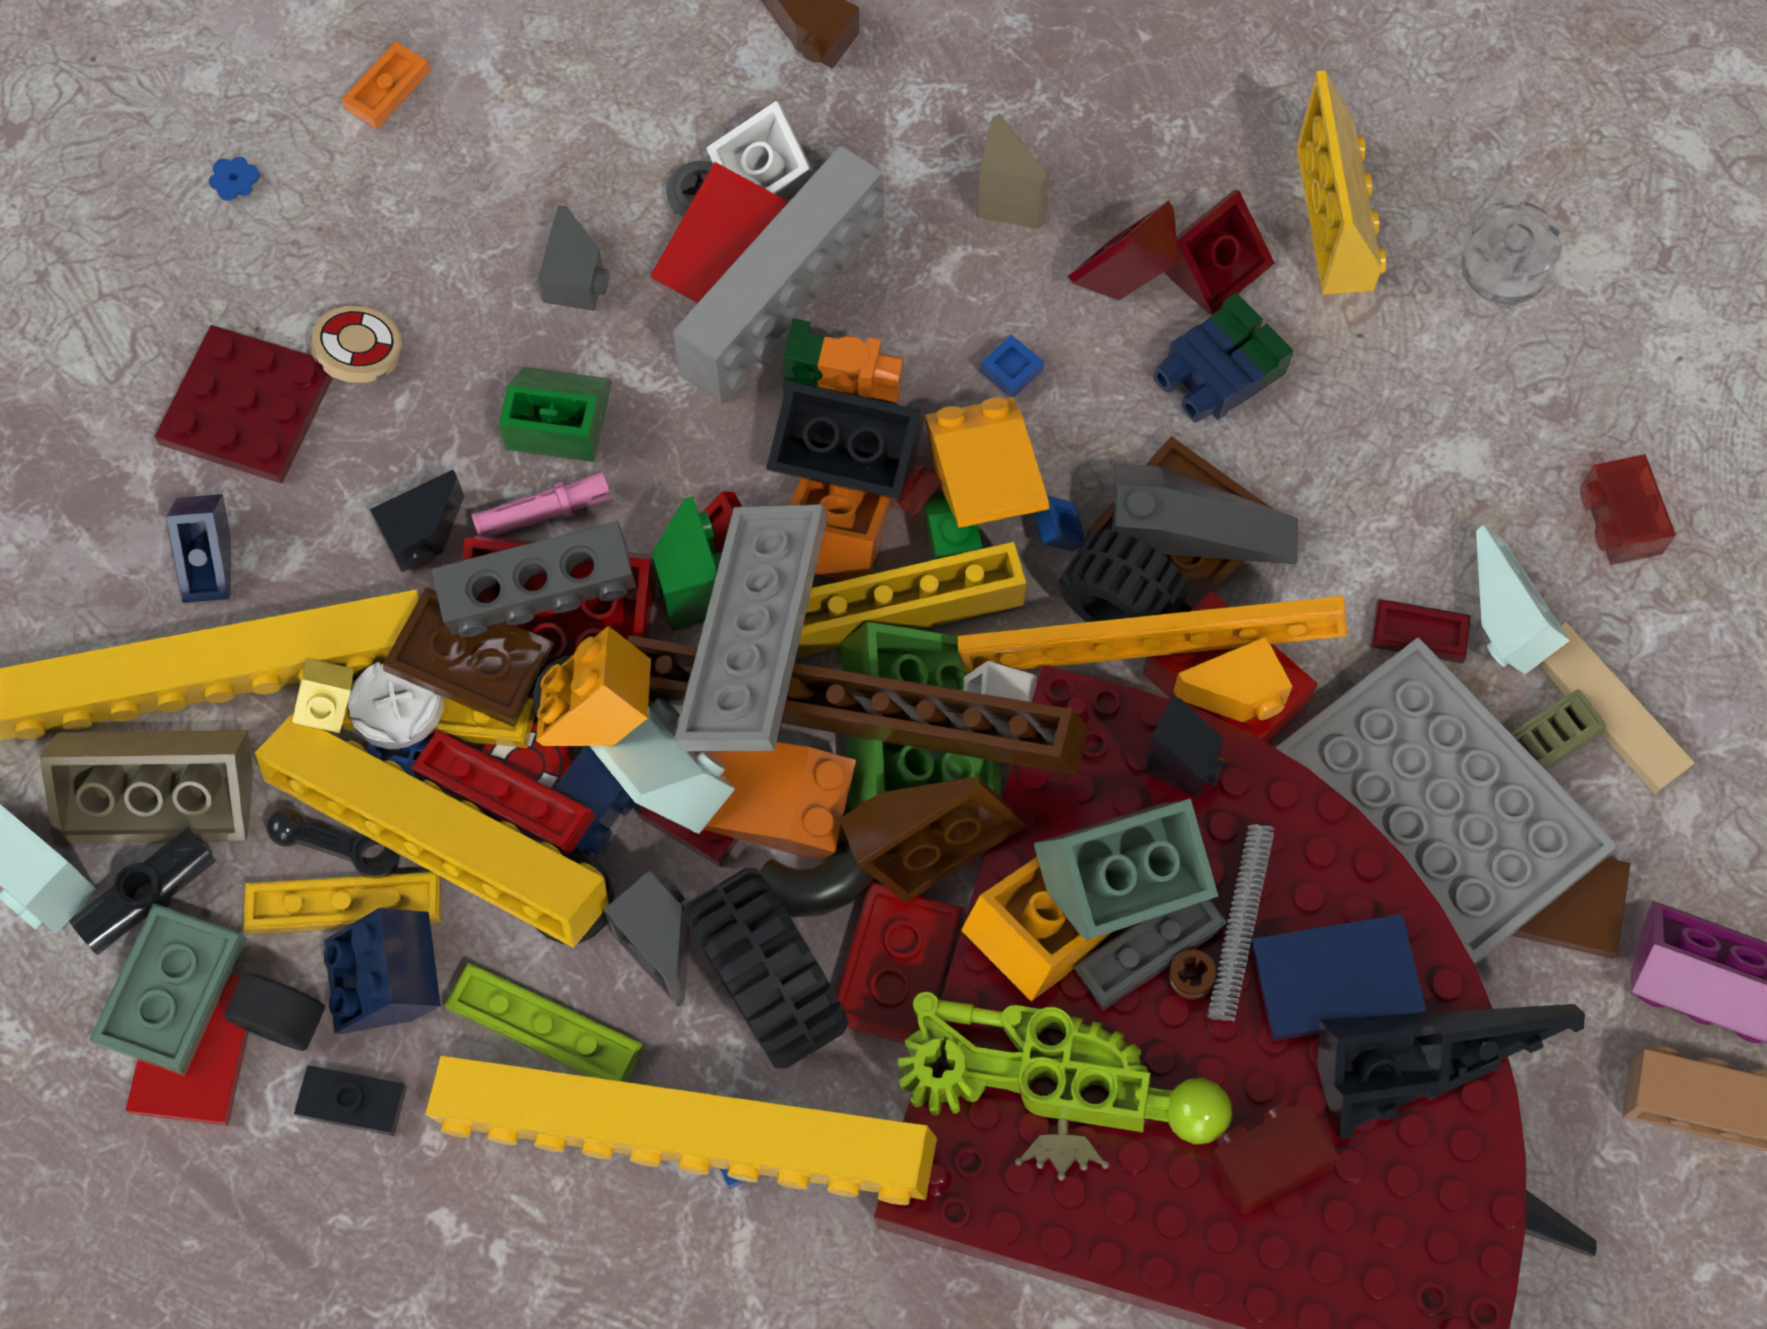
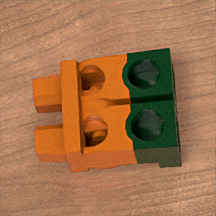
(841, 364)

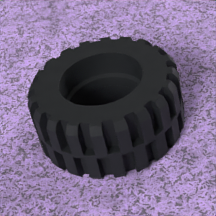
(766, 967)

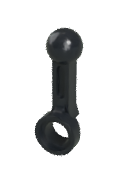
(289, 828)

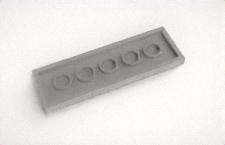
(752, 629)

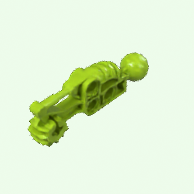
(1086, 1057)

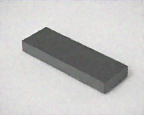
(1146, 951)

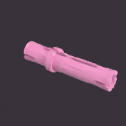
(542, 506)

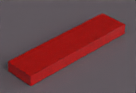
(503, 792)

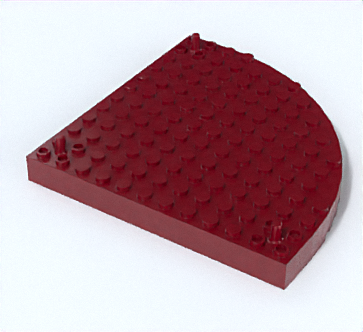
(1414, 1216)

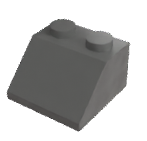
(654, 931)

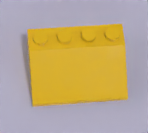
(1338, 194)

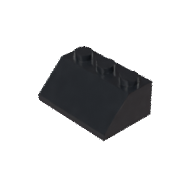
(845, 440)

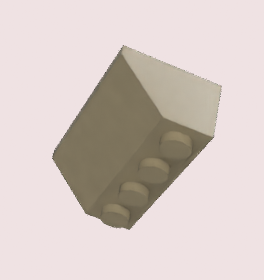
(148, 786)

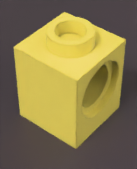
(323, 695)

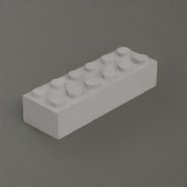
(780, 275)

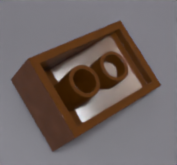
(927, 832)

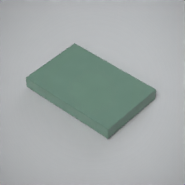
(168, 989)

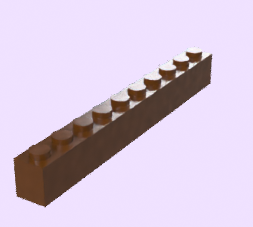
(902, 712)

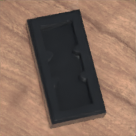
(350, 1100)

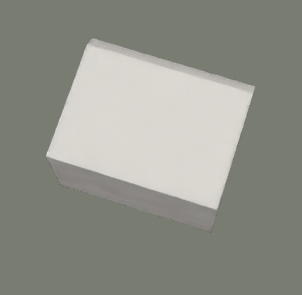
(765, 153)

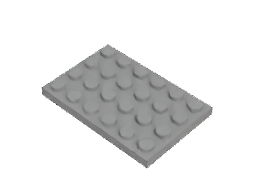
(1452, 795)

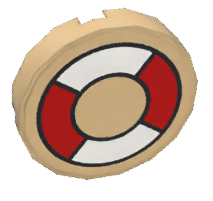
(356, 343)

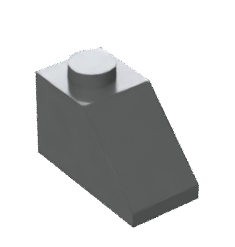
(571, 265)

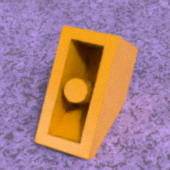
(1238, 683)

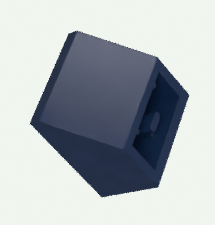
(381, 970)

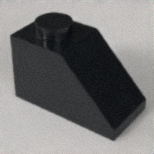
(420, 520)
(1185, 750)

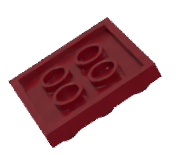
(245, 404)

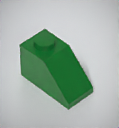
(942, 530)

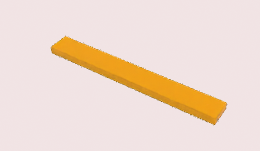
(1156, 634)

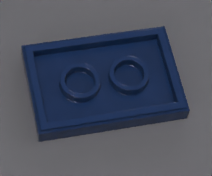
(1336, 974)

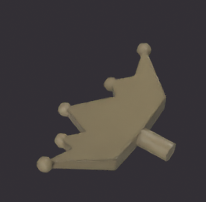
(1062, 1151)

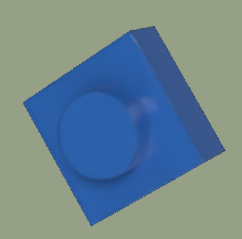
(1012, 366)
(1060, 525)

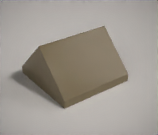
(1011, 180)

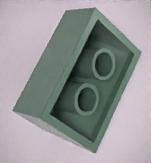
(1127, 868)

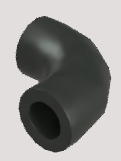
(819, 888)

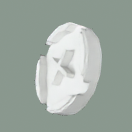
(392, 710)

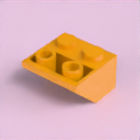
(595, 694)

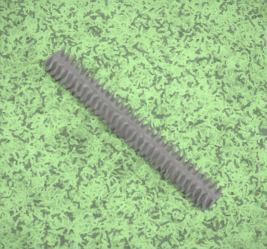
(1246, 898)

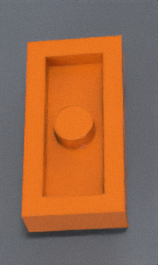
(386, 85)

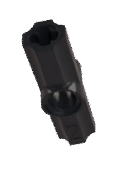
(118, 911)

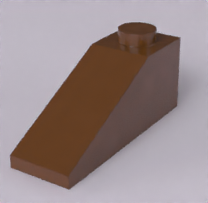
(817, 27)

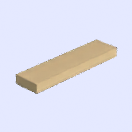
(1628, 724)

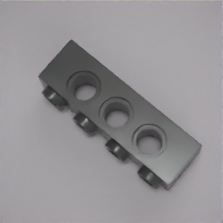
(462, 582)

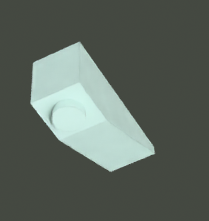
(1512, 609)

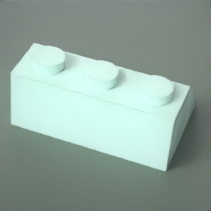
(661, 777)

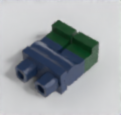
(1224, 360)

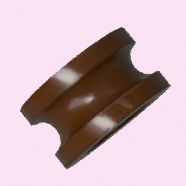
(1207, 980)

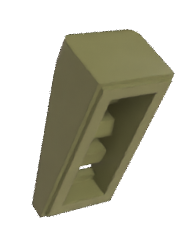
(1574, 717)

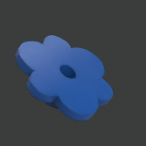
(233, 178)

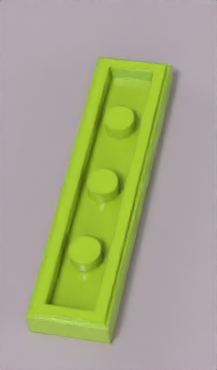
(543, 1026)

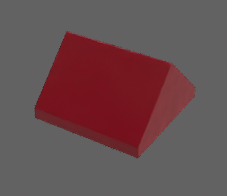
(1220, 254)
(1132, 256)

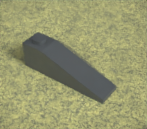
(1198, 519)

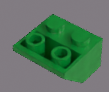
(554, 413)
(686, 565)

